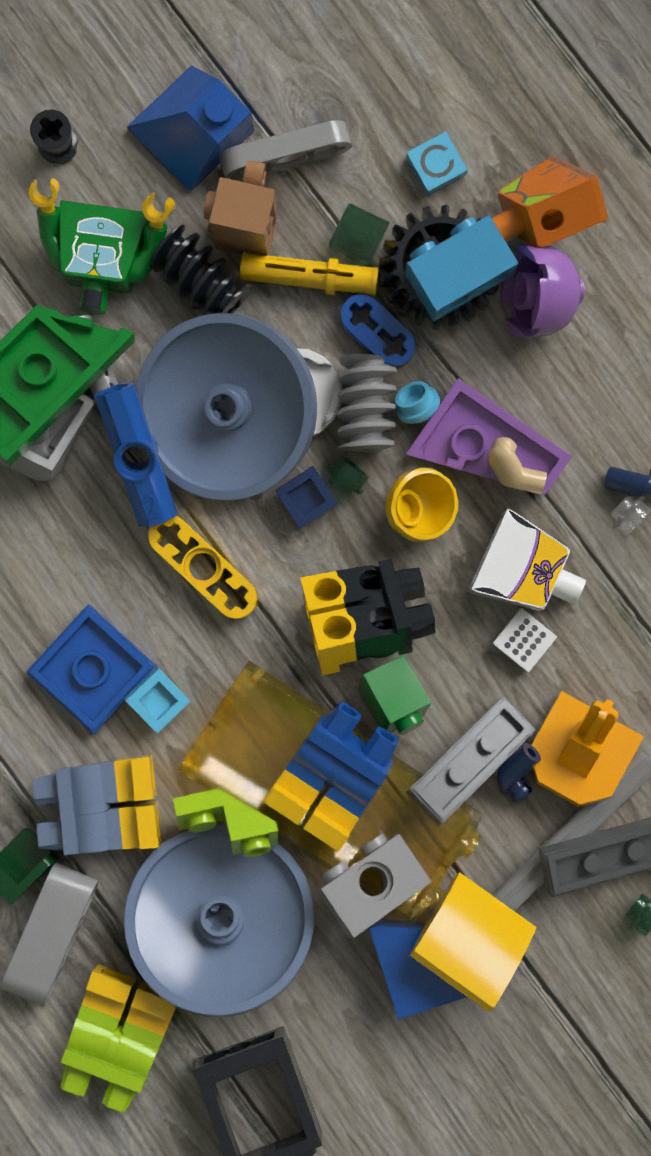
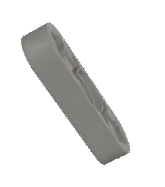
(288, 149)

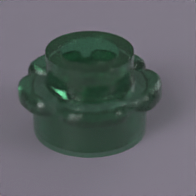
(346, 476)
(641, 915)

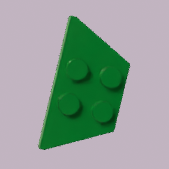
(46, 368)

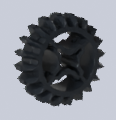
(421, 233)

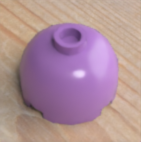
(541, 291)

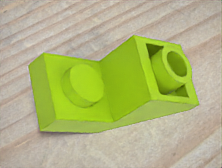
(246, 827)

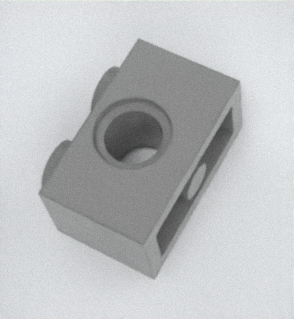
(400, 876)

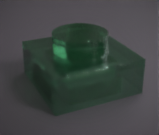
(359, 234)

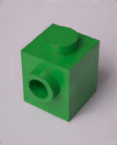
(395, 696)

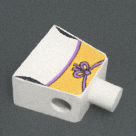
(524, 566)

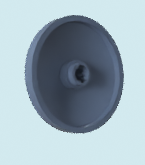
(228, 405)
(218, 926)

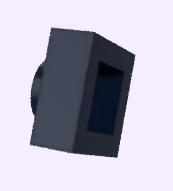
(306, 497)

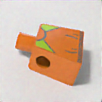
(550, 203)

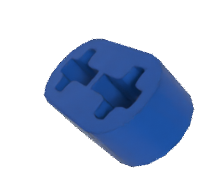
(384, 323)

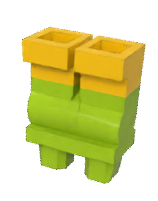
(111, 1051)

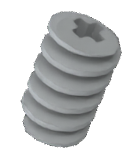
(365, 403)

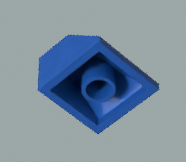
(192, 126)

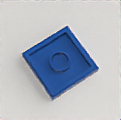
(91, 668)

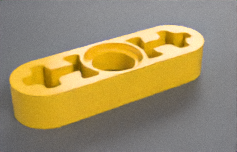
(220, 599)

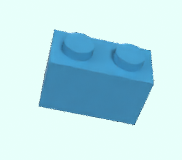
(460, 266)

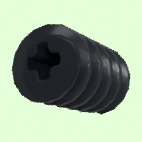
(196, 275)

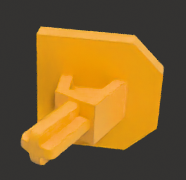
(583, 750)

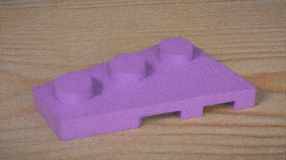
(467, 426)

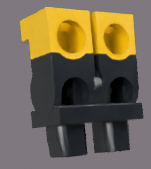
(364, 613)

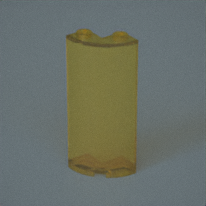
(257, 736)

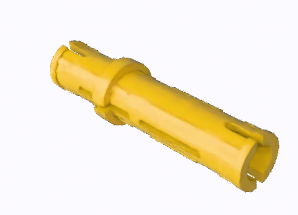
(309, 274)

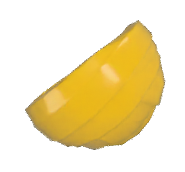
(421, 504)

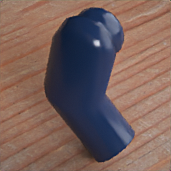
(628, 482)
(513, 770)

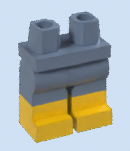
(85, 807)

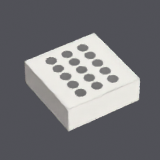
(524, 640)

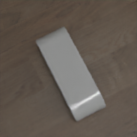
(49, 934)

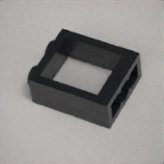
(246, 1056)

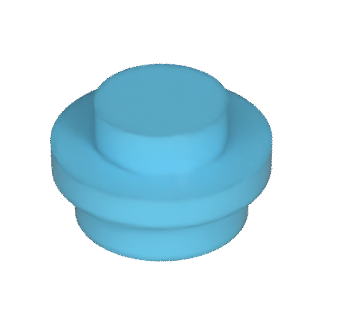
(416, 402)

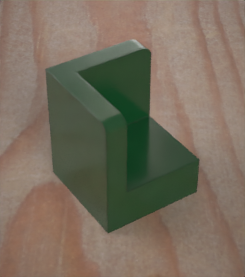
(23, 865)

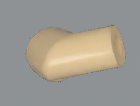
(510, 470)

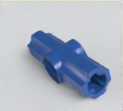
(126, 428)

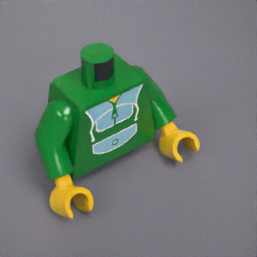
(99, 244)

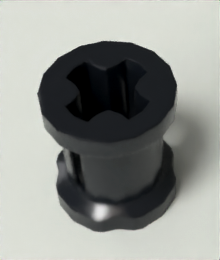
(55, 122)

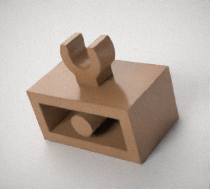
(243, 213)

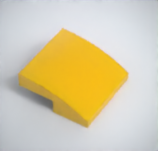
(473, 942)

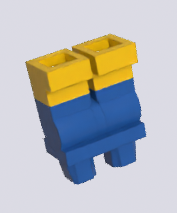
(345, 763)

